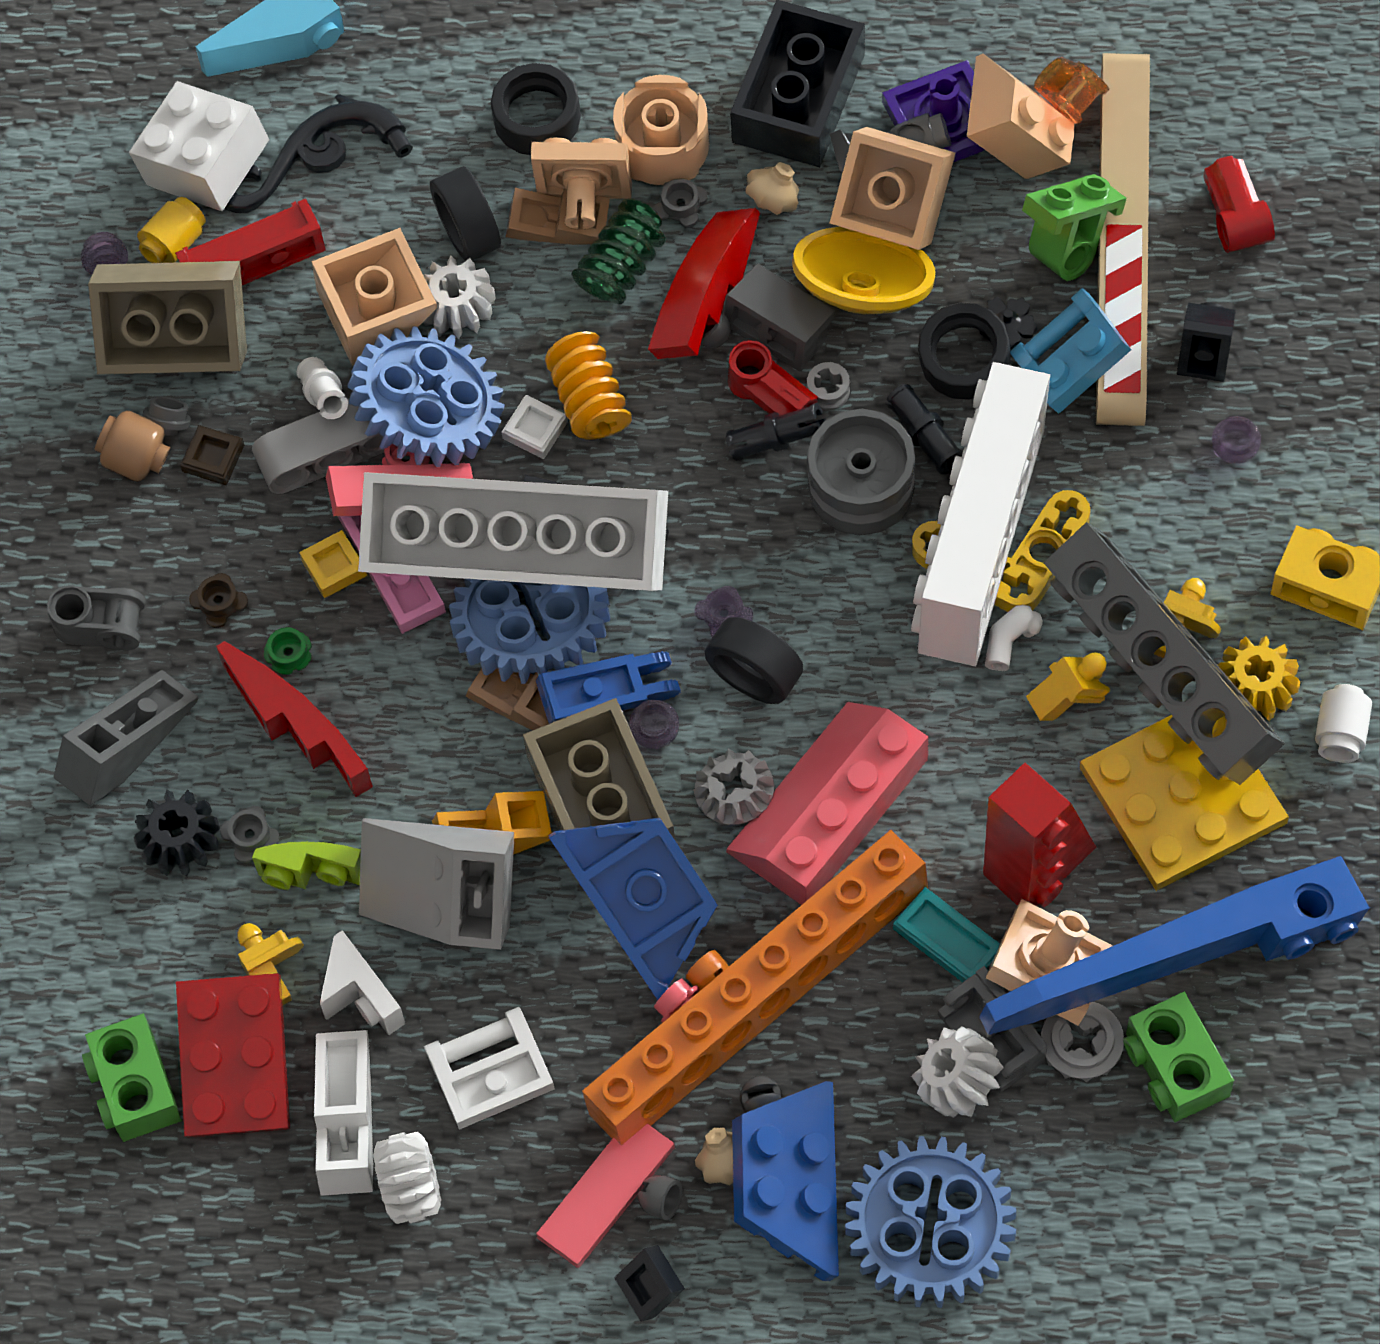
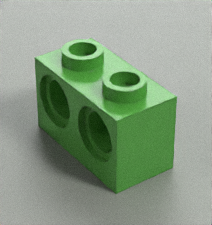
(1190, 1054)
(138, 1076)

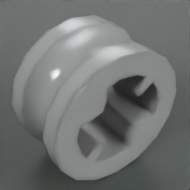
(836, 375)

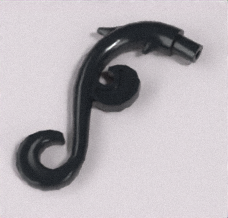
(332, 153)

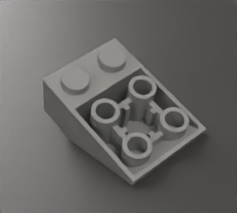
(438, 880)

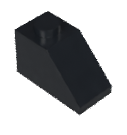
(1206, 341)

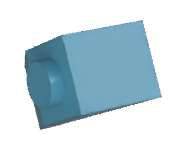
(271, 34)

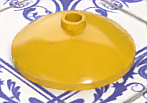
(862, 271)

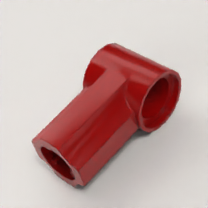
(1240, 216)
(771, 387)

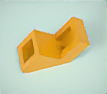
(508, 811)

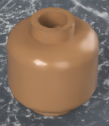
(132, 446)

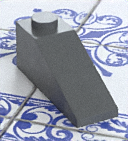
(121, 736)

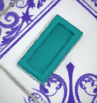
(946, 936)

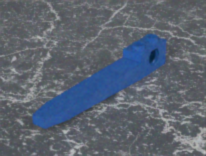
(1258, 915)

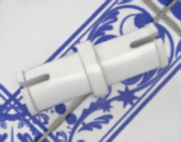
(322, 388)

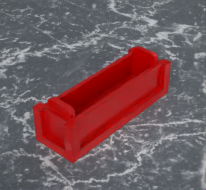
(265, 244)

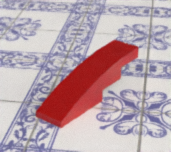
(702, 281)
(285, 709)

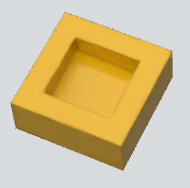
(332, 563)

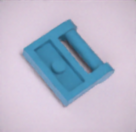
(1081, 357)

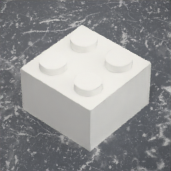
(199, 145)

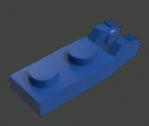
(590, 684)

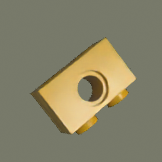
(1342, 599)

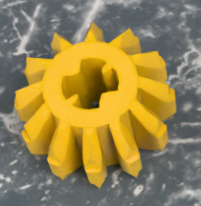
(1267, 665)

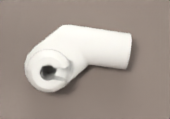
(1006, 630)

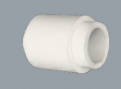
(1343, 723)

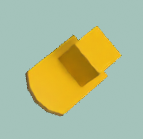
(1190, 611)
(1071, 682)
(264, 954)

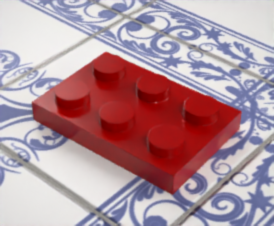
(232, 1055)

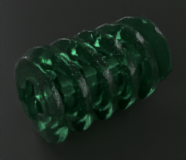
(620, 252)

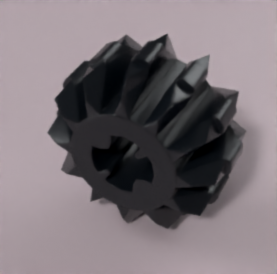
(196, 828)

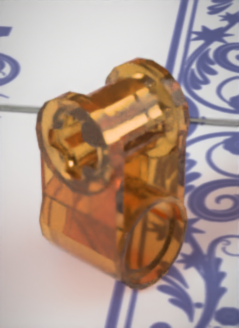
(1070, 87)

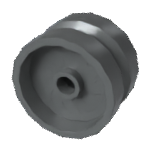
(861, 471)

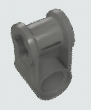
(104, 617)

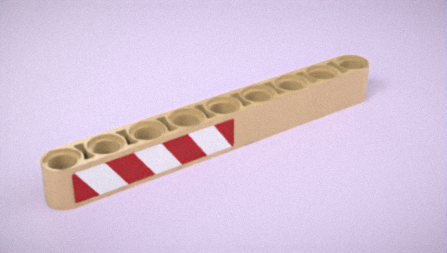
(1124, 238)

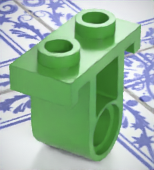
(1070, 222)

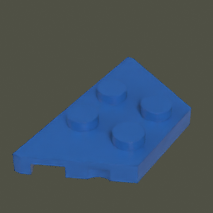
(641, 892)
(789, 1176)

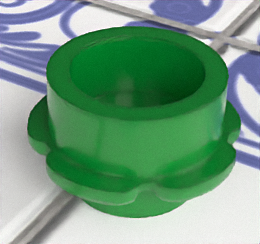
(286, 639)

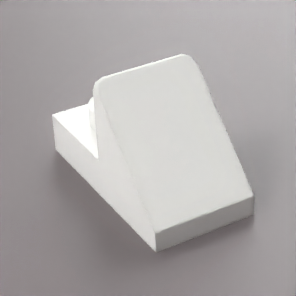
(351, 977)

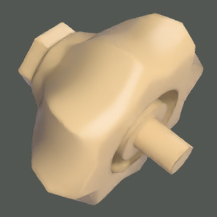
(773, 188)
(717, 1157)

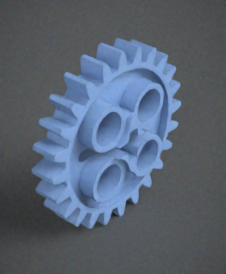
(425, 396)
(502, 634)
(976, 1228)

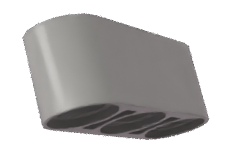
(307, 447)

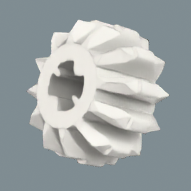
(473, 298)
(957, 1072)
(407, 1177)

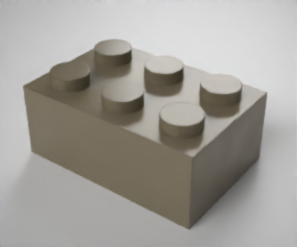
(168, 317)
(593, 770)

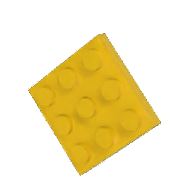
(1173, 807)

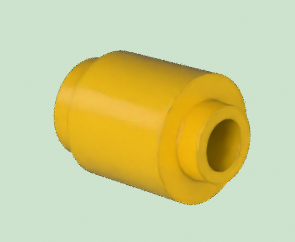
(170, 230)

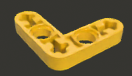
(1022, 565)

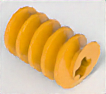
(587, 386)

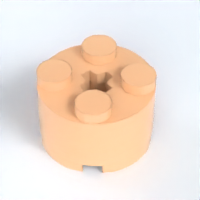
(662, 129)

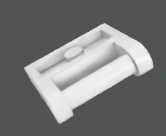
(494, 1081)

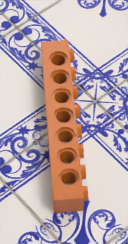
(756, 989)

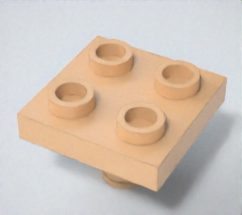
(583, 170)
(1042, 944)

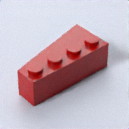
(1032, 838)

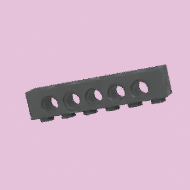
(1247, 736)

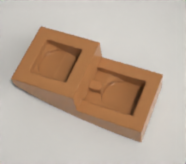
(542, 219)
(510, 698)

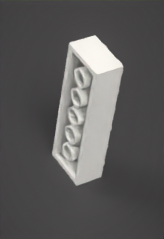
(980, 514)
(513, 531)

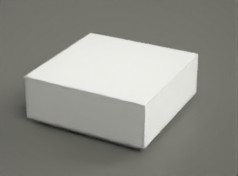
(534, 426)

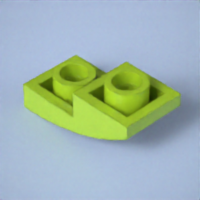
(295, 861)

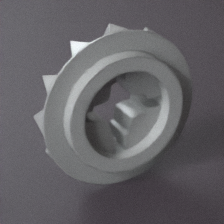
(741, 804)
(1079, 1064)

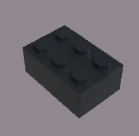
(797, 83)

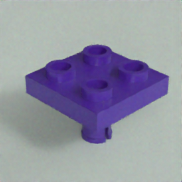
(940, 92)

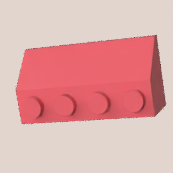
(831, 799)

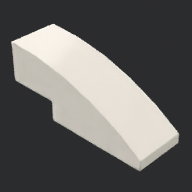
(343, 1113)

